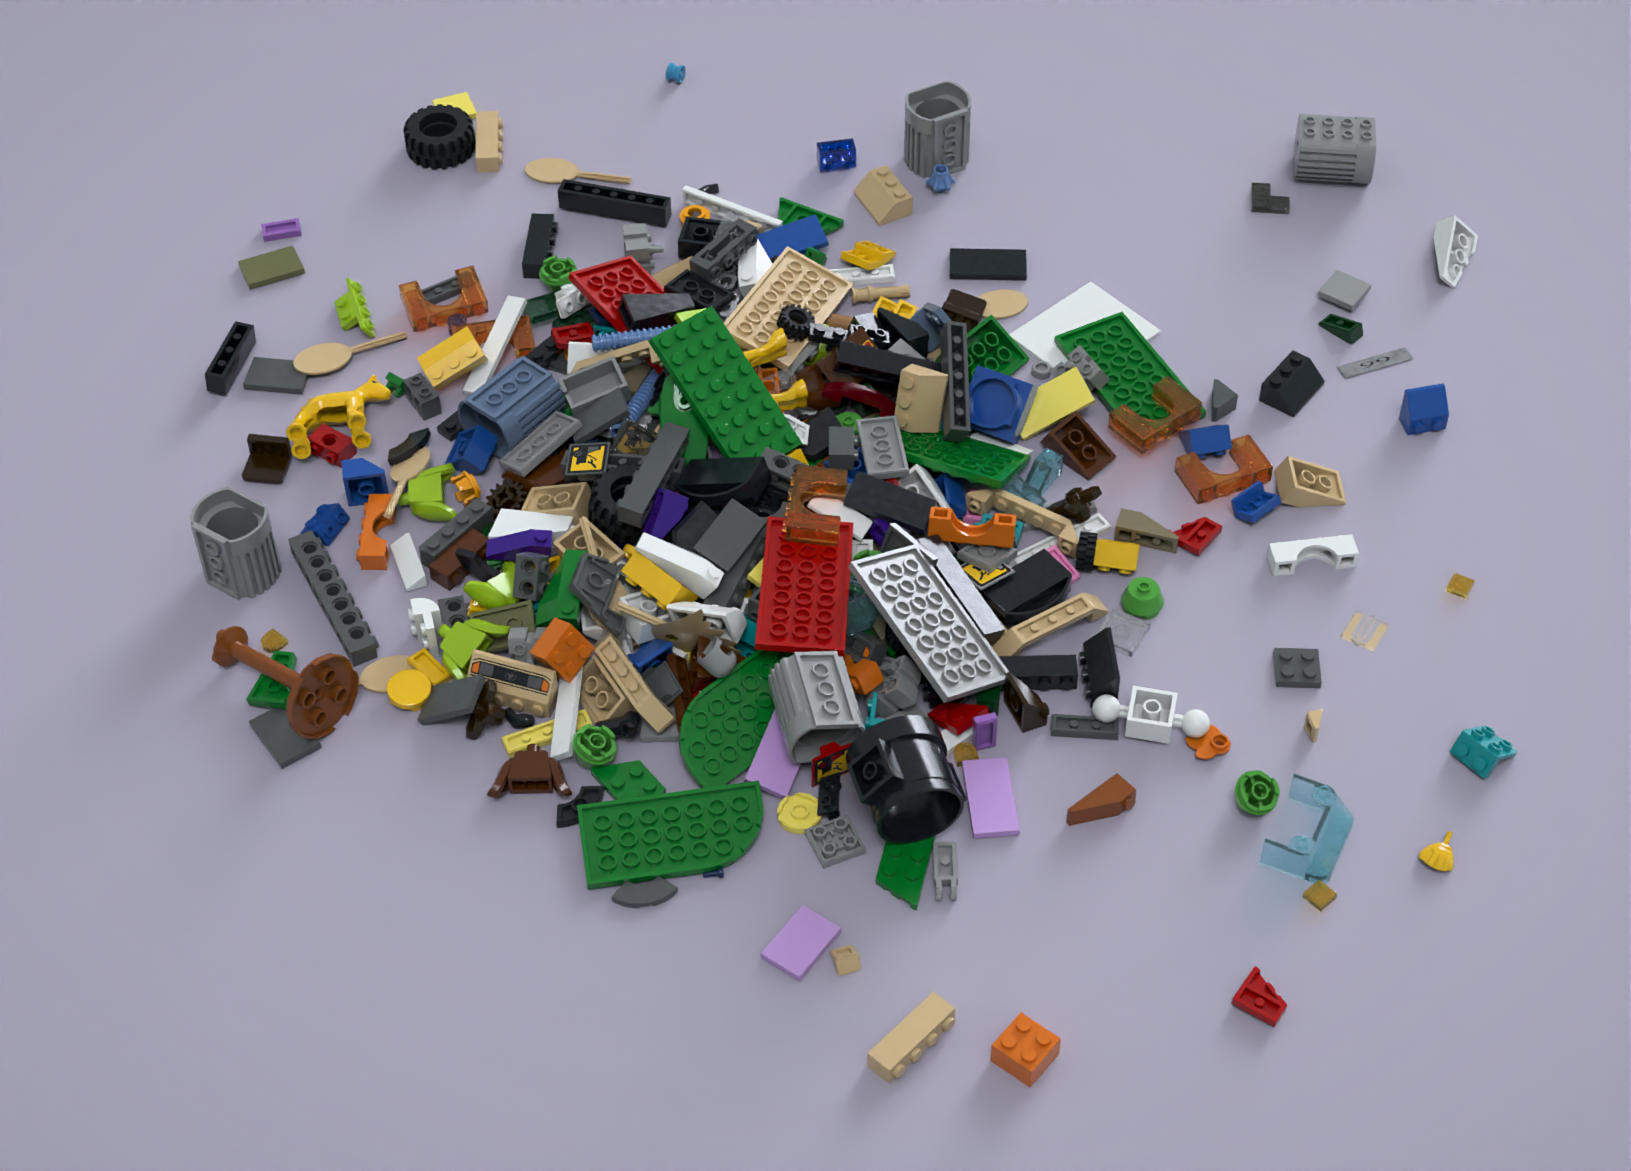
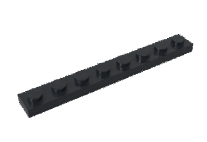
(541, 355)

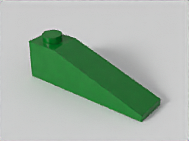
(558, 599)

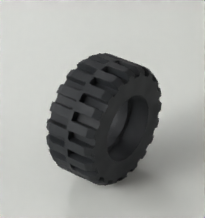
(439, 136)
(602, 504)

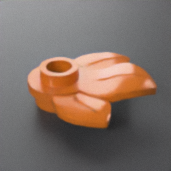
(1208, 745)

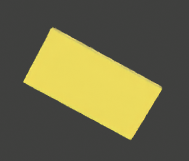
(1057, 401)

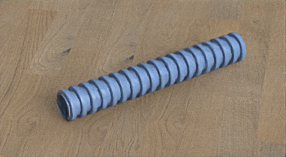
(624, 339)
(640, 401)

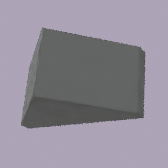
(1223, 400)

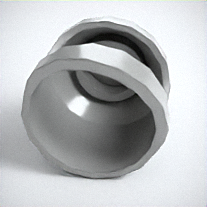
(716, 661)

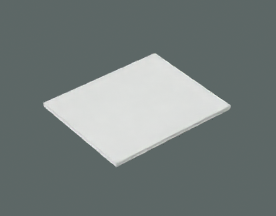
(1076, 310)

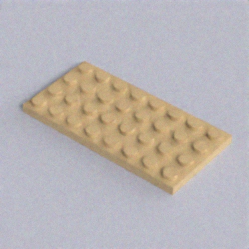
(787, 281)

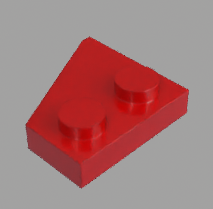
(574, 333)
(1198, 534)
(956, 716)
(1260, 999)

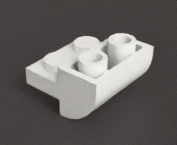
(426, 623)

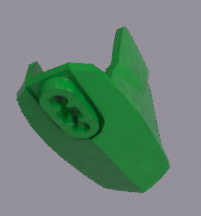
(673, 411)

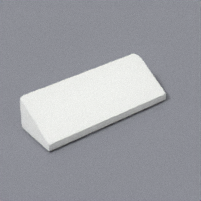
(836, 508)
(408, 563)

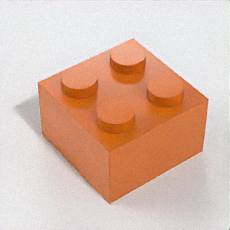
(562, 649)
(1025, 1049)

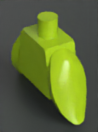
(427, 494)
(496, 591)
(463, 639)

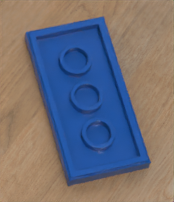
(796, 235)

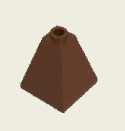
(698, 675)

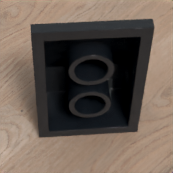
(905, 329)

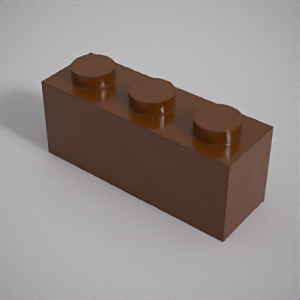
(447, 569)

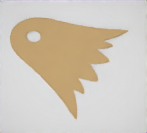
(688, 630)

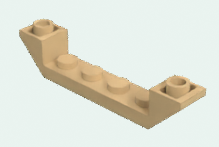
(624, 355)
(983, 500)
(1049, 622)
(632, 683)

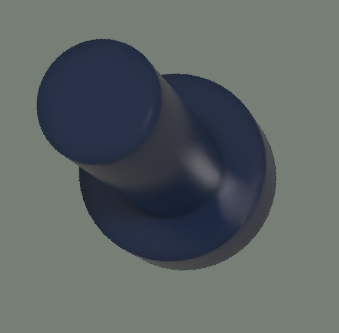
(720, 872)

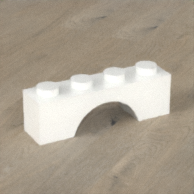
(1336, 550)

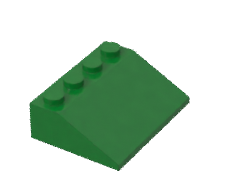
(992, 348)

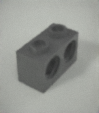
(422, 396)
(526, 575)
(453, 610)

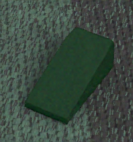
(1343, 328)

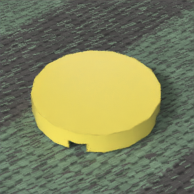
(798, 813)

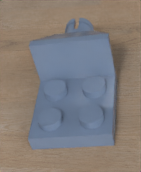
(931, 319)

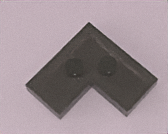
(1265, 203)

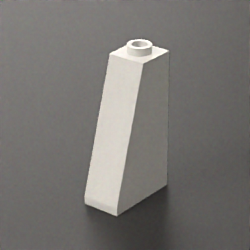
(515, 521)

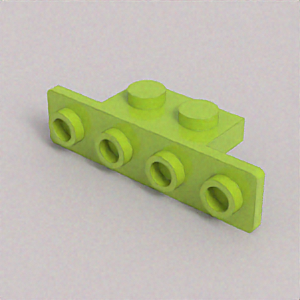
(353, 310)

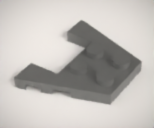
(594, 585)

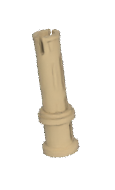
(870, 294)

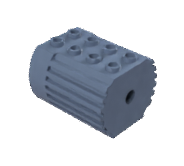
(513, 403)

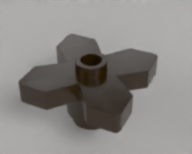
(1076, 503)
(485, 711)

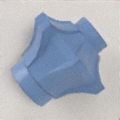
(940, 179)

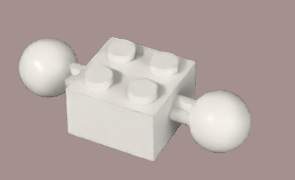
(1151, 715)

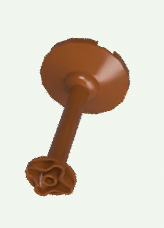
(317, 694)

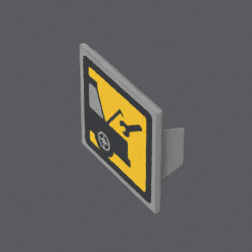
(983, 579)

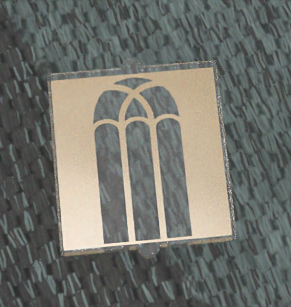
(1364, 630)

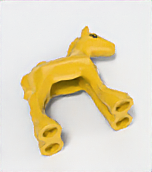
(773, 350)
(336, 409)

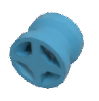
(675, 72)

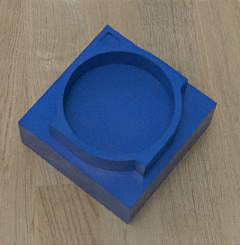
(999, 404)

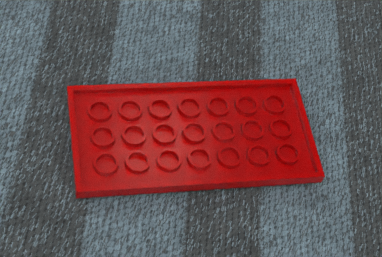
(606, 284)
(803, 593)

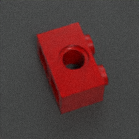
(331, 445)

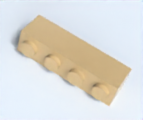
(488, 141)
(911, 1037)

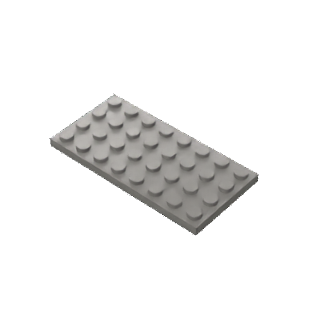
(930, 622)

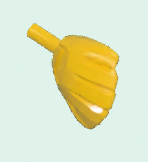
(1439, 855)

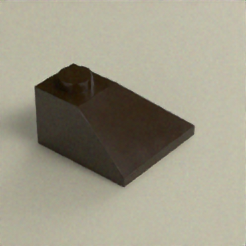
(1024, 704)

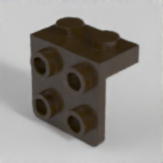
(964, 308)
(267, 458)

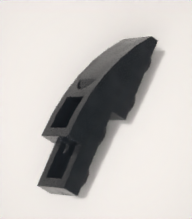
(831, 336)

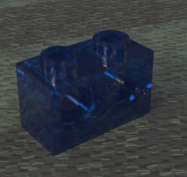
(836, 154)

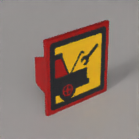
(829, 762)

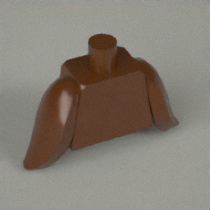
(814, 382)
(544, 474)
(530, 773)

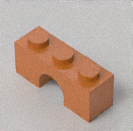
(863, 675)

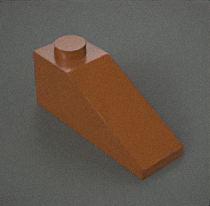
(1103, 802)

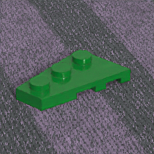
(270, 692)

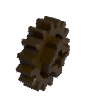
(506, 497)

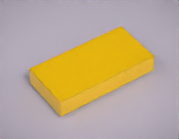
(426, 663)

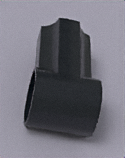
(619, 727)

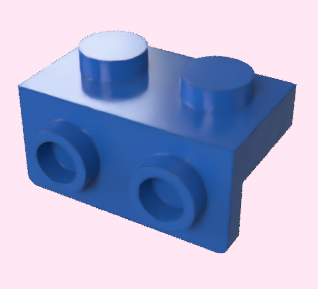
(1254, 503)
(327, 522)

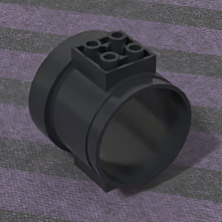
(906, 778)

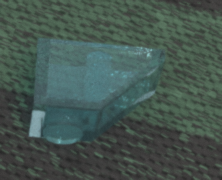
(1045, 470)
(1023, 490)

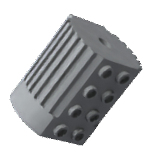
(937, 128)
(1334, 149)
(235, 543)
(814, 703)

